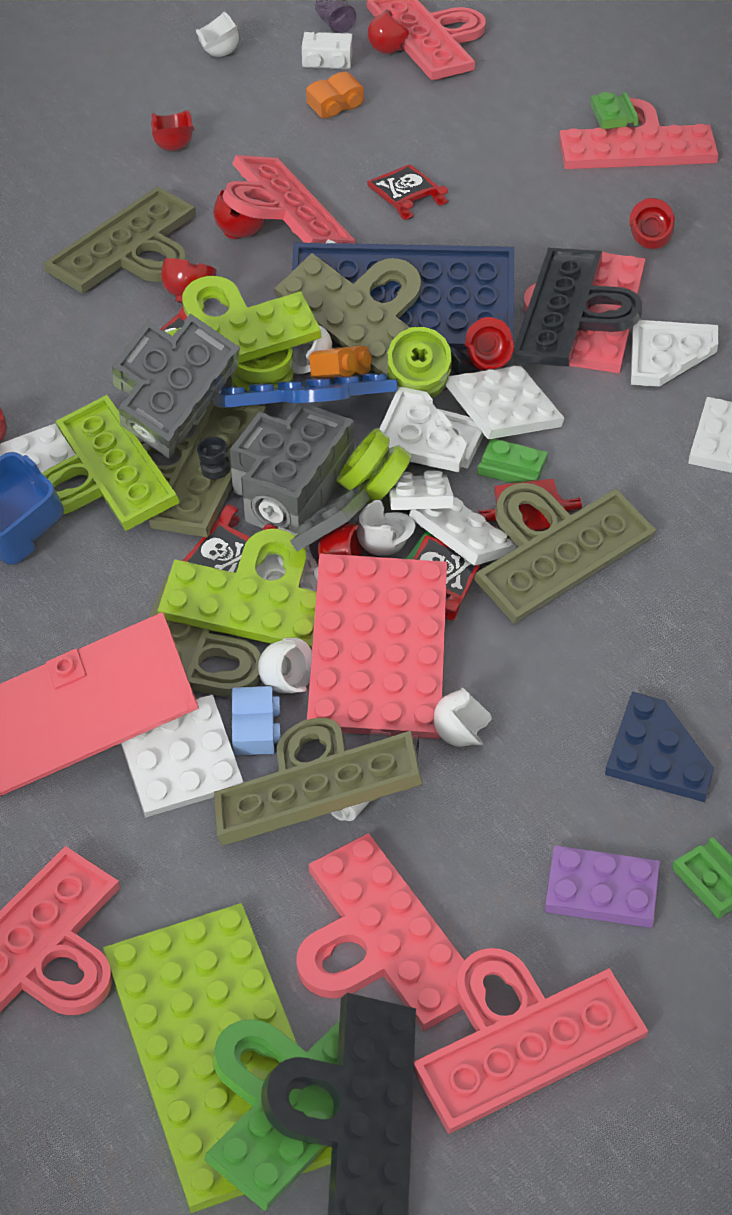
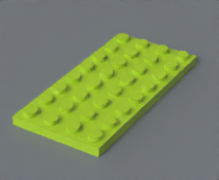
(177, 999)

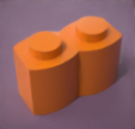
(335, 94)
(340, 362)

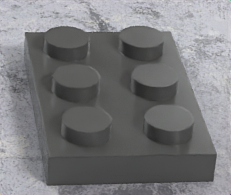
(328, 519)

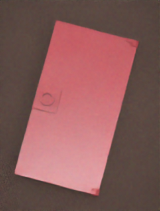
(90, 701)

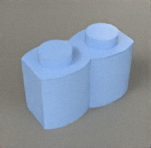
(254, 720)

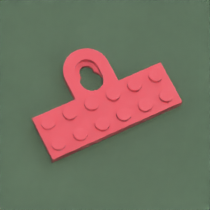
(431, 44)
(638, 145)
(283, 199)
(597, 348)
(44, 926)
(392, 928)
(526, 1049)

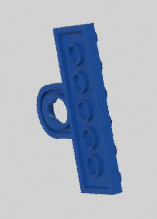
(314, 391)

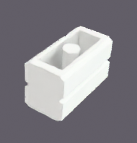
(327, 50)

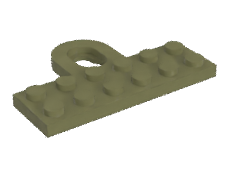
(121, 241)
(349, 309)
(199, 496)
(563, 555)
(197, 644)
(315, 787)

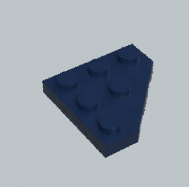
(658, 751)

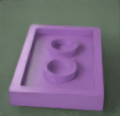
(602, 886)

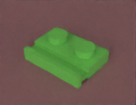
(613, 110)
(512, 462)
(709, 875)

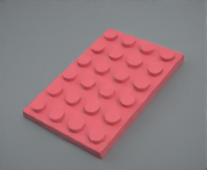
(378, 644)

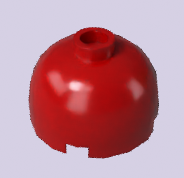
(234, 223)
(179, 273)

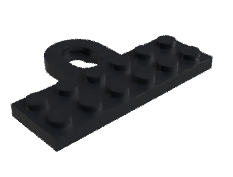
(561, 308)
(370, 1102)

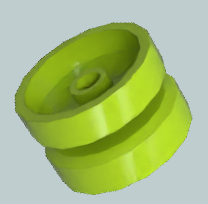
(420, 360)
(265, 370)
(374, 466)

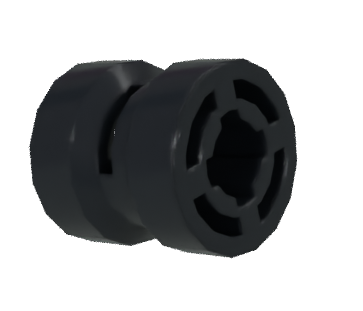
(213, 457)

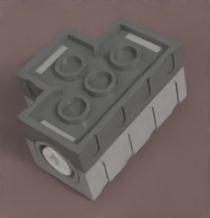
(171, 380)
(290, 464)

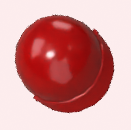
(386, 33)
(172, 131)
(652, 223)
(489, 343)
(341, 541)

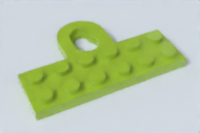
(255, 328)
(114, 466)
(243, 600)

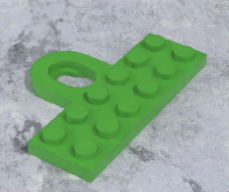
(252, 1150)

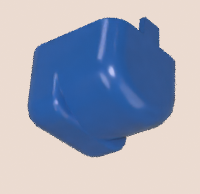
(26, 506)

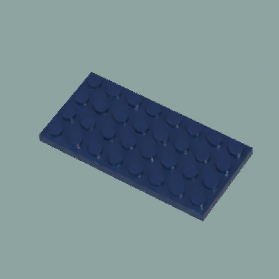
(456, 281)

